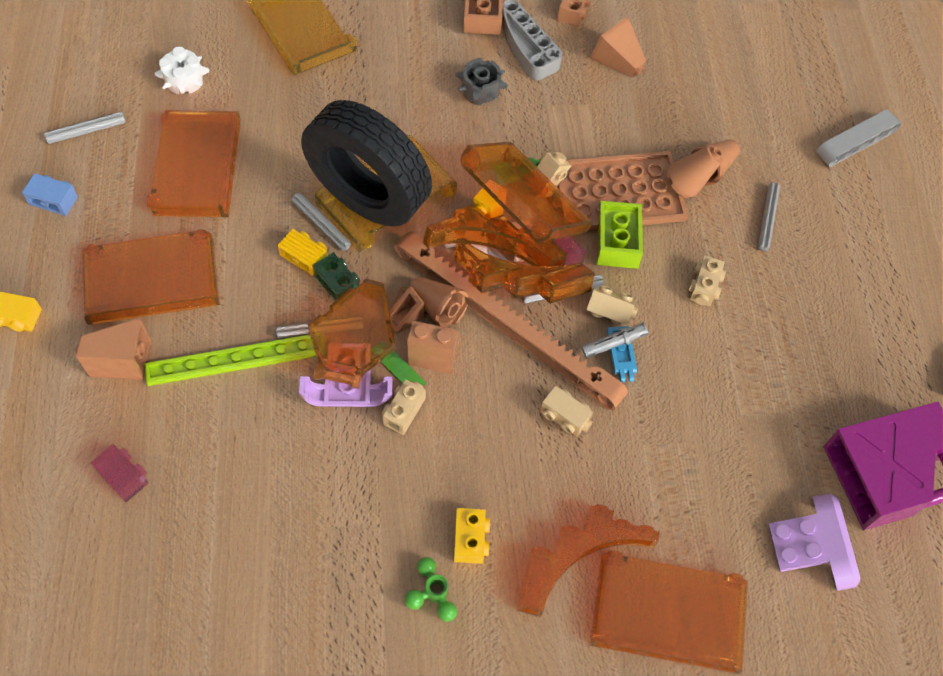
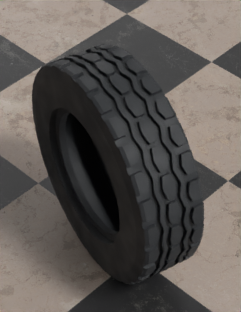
(356, 129)

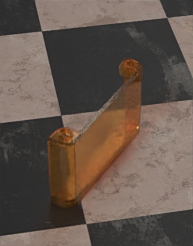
(195, 163)
(524, 191)
(149, 276)
(670, 612)

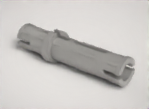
(622, 337)

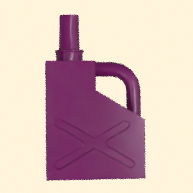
(889, 464)

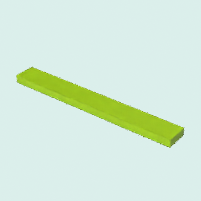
(229, 360)

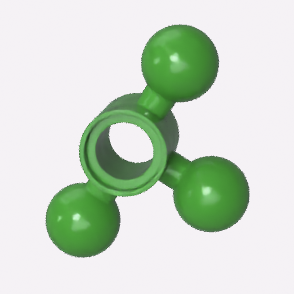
(414, 598)

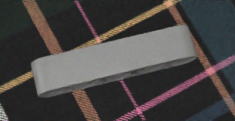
(858, 137)

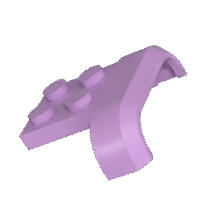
(343, 395)
(817, 541)

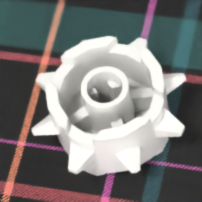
(181, 71)

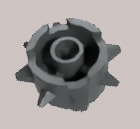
(481, 81)

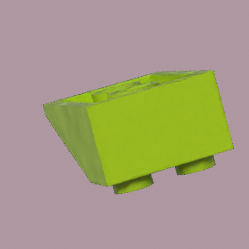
(620, 235)

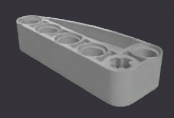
(529, 42)

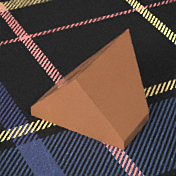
(406, 309)

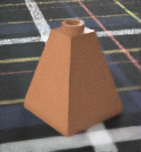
(620, 49)

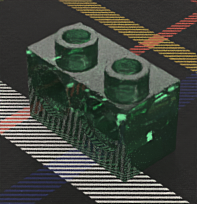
(334, 279)

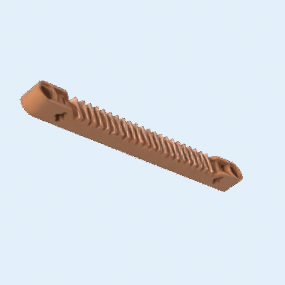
(605, 389)

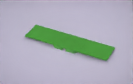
(401, 369)

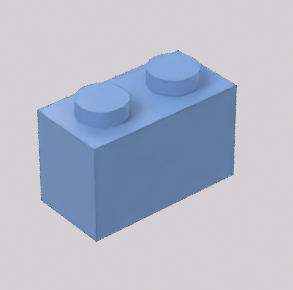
(50, 194)

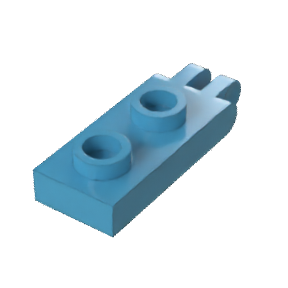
(622, 358)

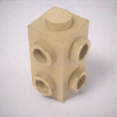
(554, 166)
(705, 286)
(616, 306)
(404, 406)
(567, 411)

